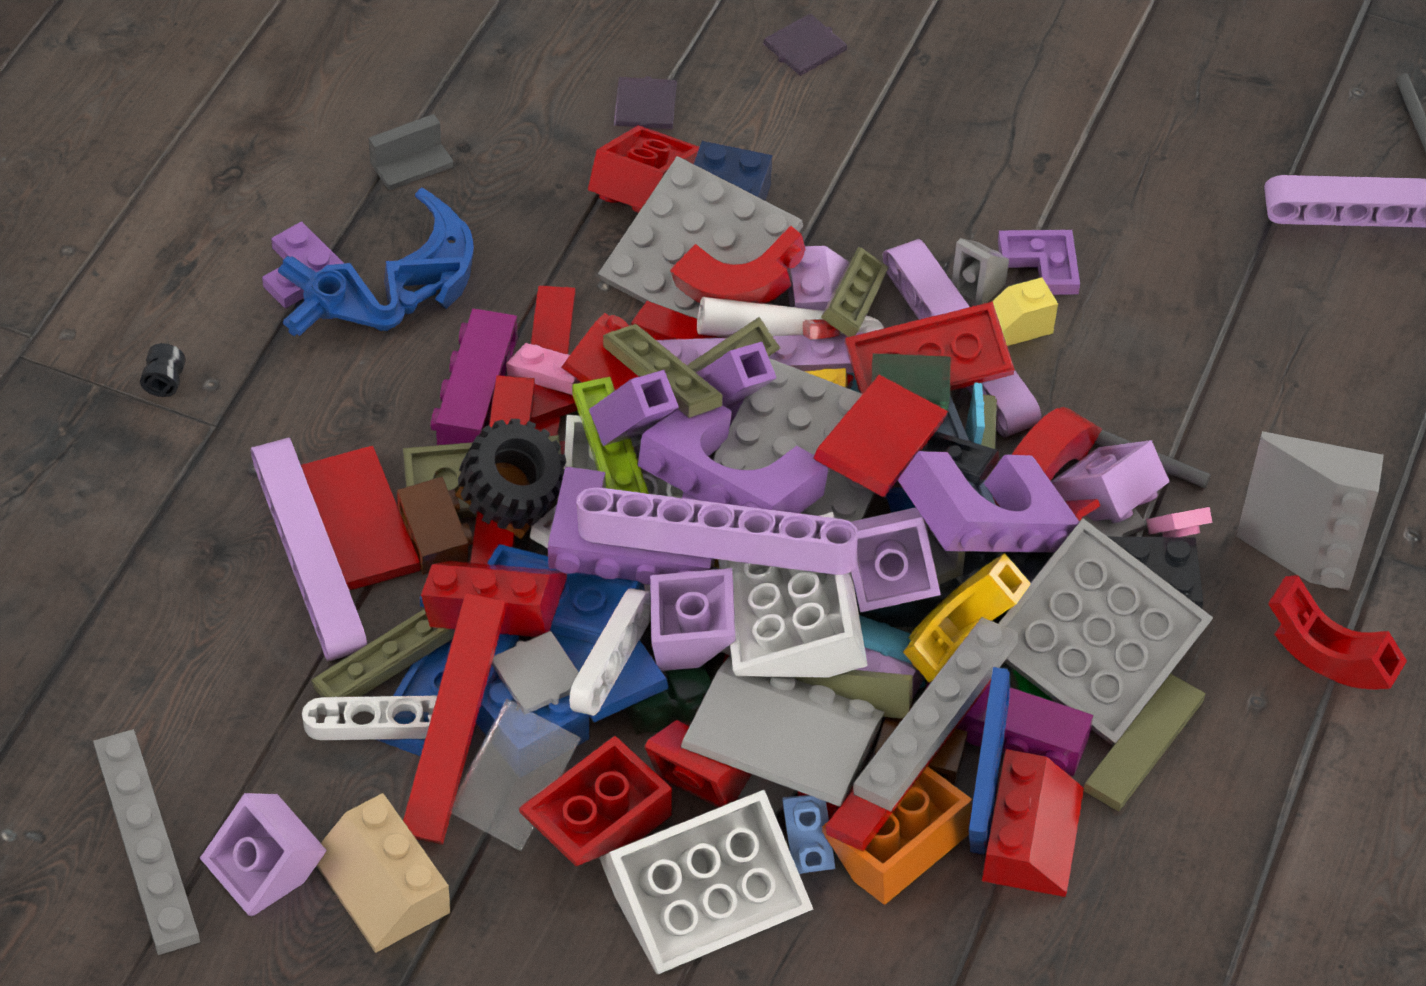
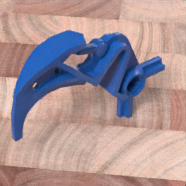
(342, 294)

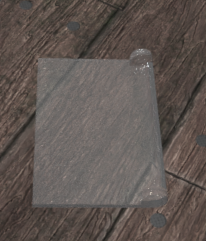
(511, 767)

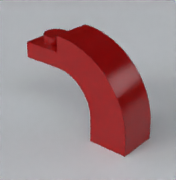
(755, 281)
(1058, 439)
(1330, 649)

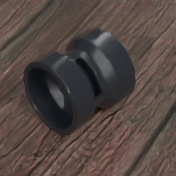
(162, 370)

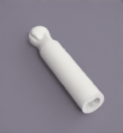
(725, 317)

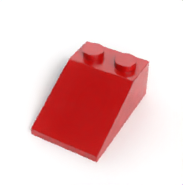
(635, 164)
(600, 804)

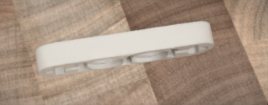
(611, 652)
(381, 727)

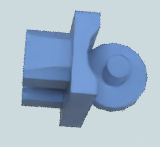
(806, 841)

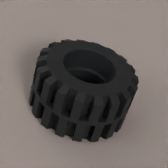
(496, 496)

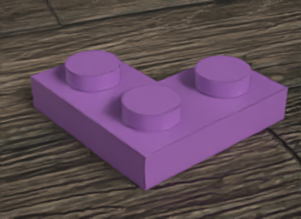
(305, 247)
(1049, 251)

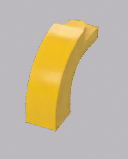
(943, 630)

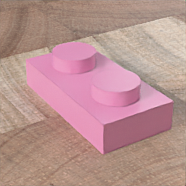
(543, 365)
(1179, 523)

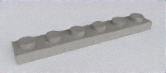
(935, 714)
(146, 842)

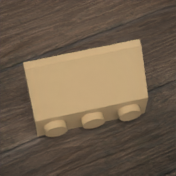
(382, 874)

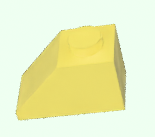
(1026, 311)

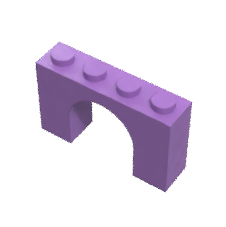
(650, 398)
(679, 455)
(1029, 514)
(573, 554)

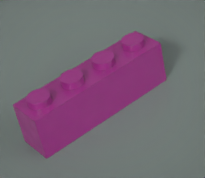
(467, 396)
(1035, 728)

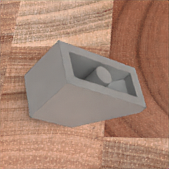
(978, 271)

